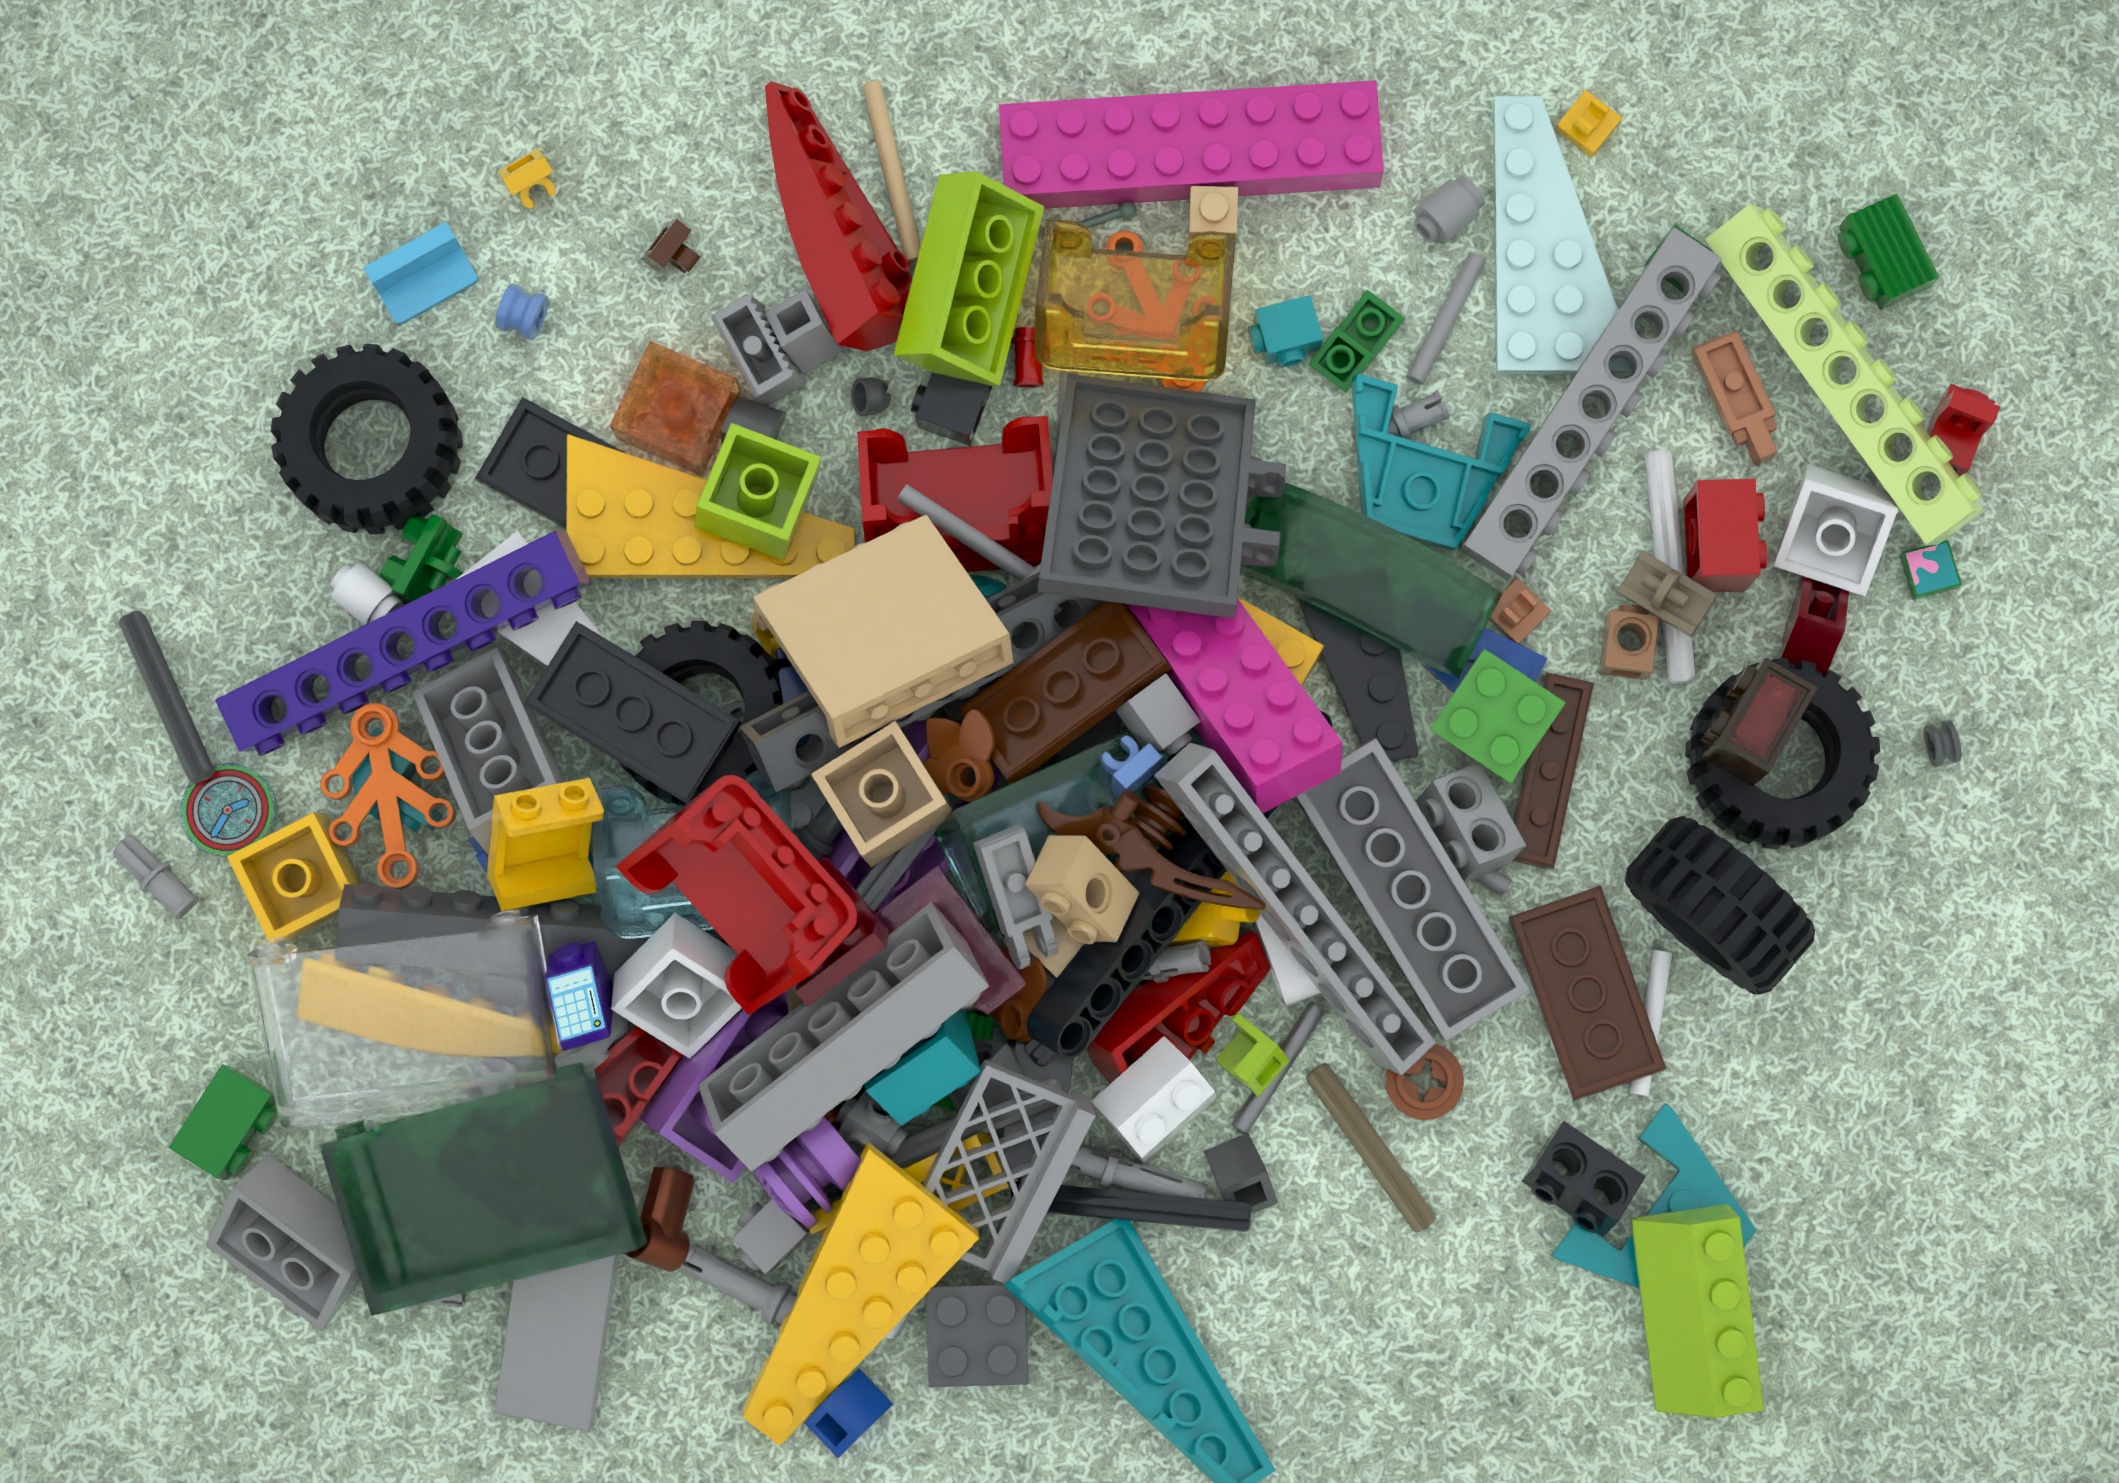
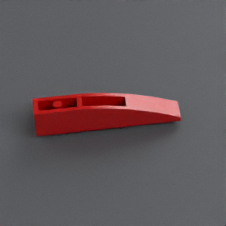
(836, 232)

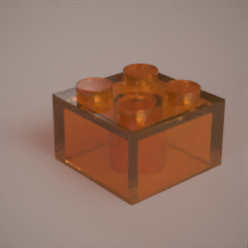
(675, 408)

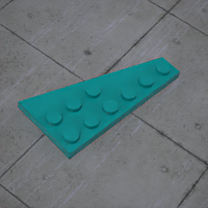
(1130, 1330)

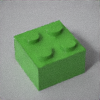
(1497, 715)

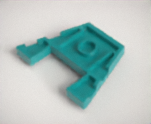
(1418, 486)
(1691, 1188)

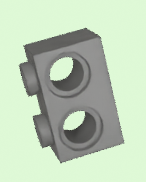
(1478, 819)

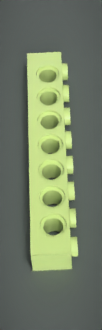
(1738, 245)

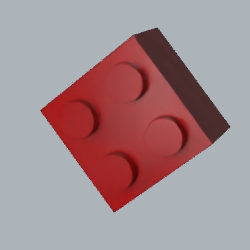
(1723, 534)

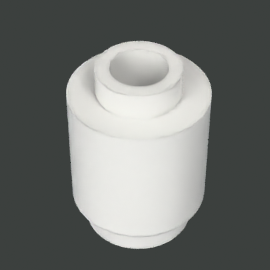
(363, 593)

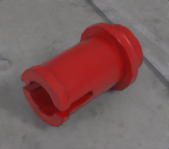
(1027, 369)

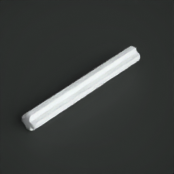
(1669, 551)

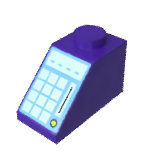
(579, 994)

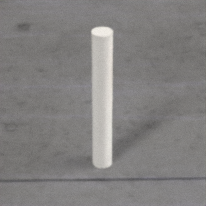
(1654, 1007)

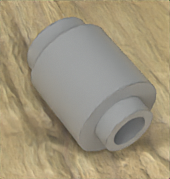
(1448, 210)

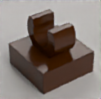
(670, 248)

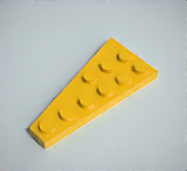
(865, 1276)

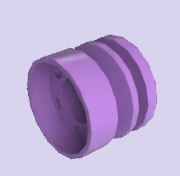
(806, 1169)

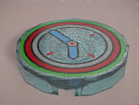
(228, 810)

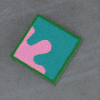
(1930, 570)

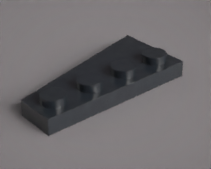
(1368, 681)

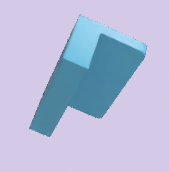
(421, 274)

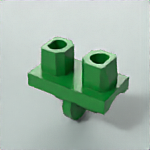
(430, 560)

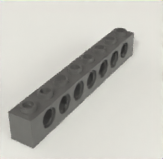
(775, 734)

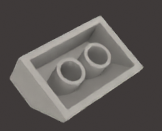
(287, 1241)

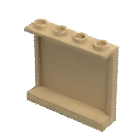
(885, 629)

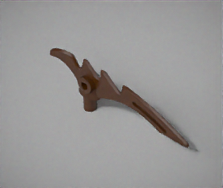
(1117, 834)

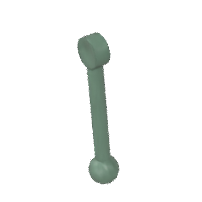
(1126, 210)

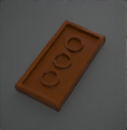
(1067, 688)
(1587, 993)

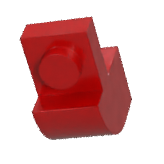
(1961, 422)

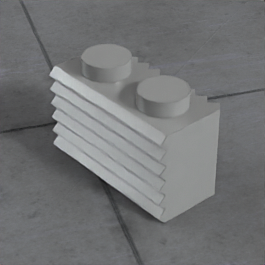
(757, 350)

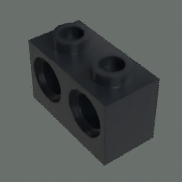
(1588, 1169)

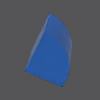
(848, 1413)

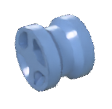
(522, 311)

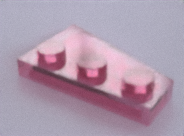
(994, 963)

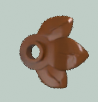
(956, 750)
(1015, 1011)

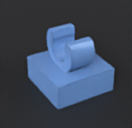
(1134, 771)

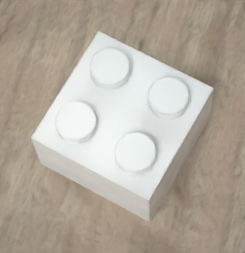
(677, 986)

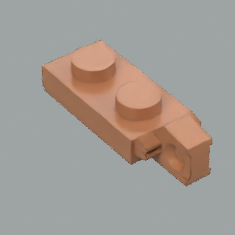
(1738, 394)

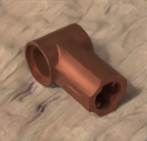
(664, 1219)

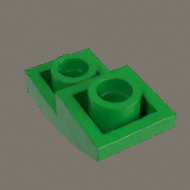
(1357, 341)

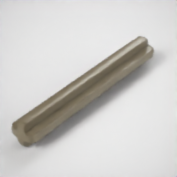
(1371, 1147)

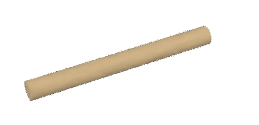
(892, 170)

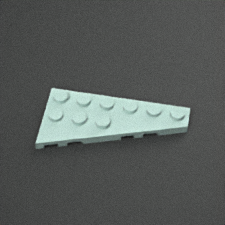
(1547, 268)

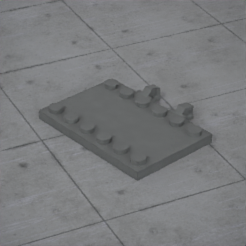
(1155, 497)

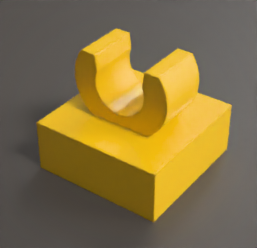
(1588, 123)
(525, 173)

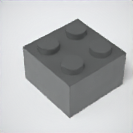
(976, 1337)

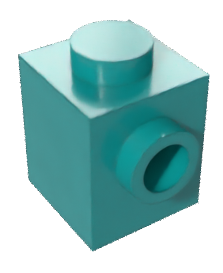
(1286, 331)

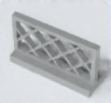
(1040, 1176)

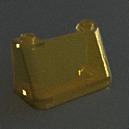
(1133, 308)

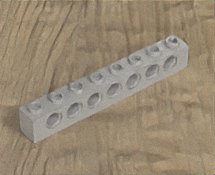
(1676, 258)
(1295, 907)

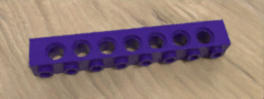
(249, 706)

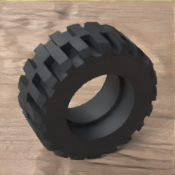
(327, 393)
(722, 652)
(1802, 819)
(1720, 905)

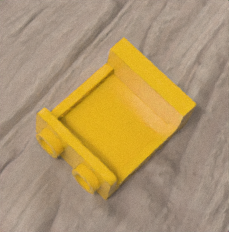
(542, 843)

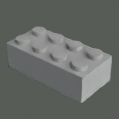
(485, 737)

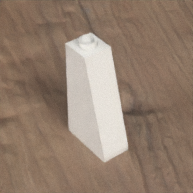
(546, 634)

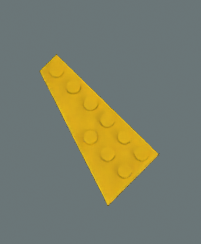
(640, 522)

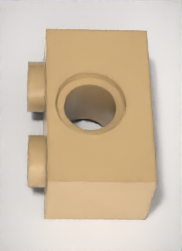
(1082, 889)

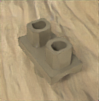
(1667, 593)

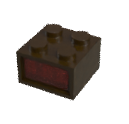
(1758, 722)

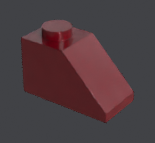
(1815, 623)

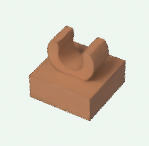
(1518, 612)

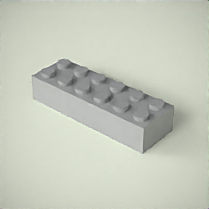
(1411, 891)
(842, 1039)

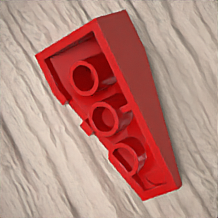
(1181, 1008)

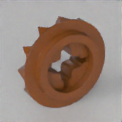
(1437, 1100)

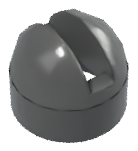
(870, 396)

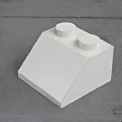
(1836, 530)
(1154, 1099)

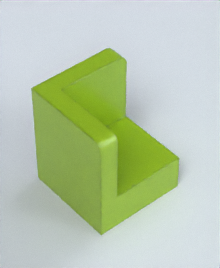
(1252, 1057)

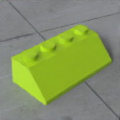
(969, 278)
(1697, 1312)

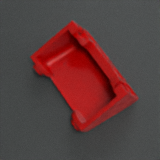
(991, 487)
(749, 885)

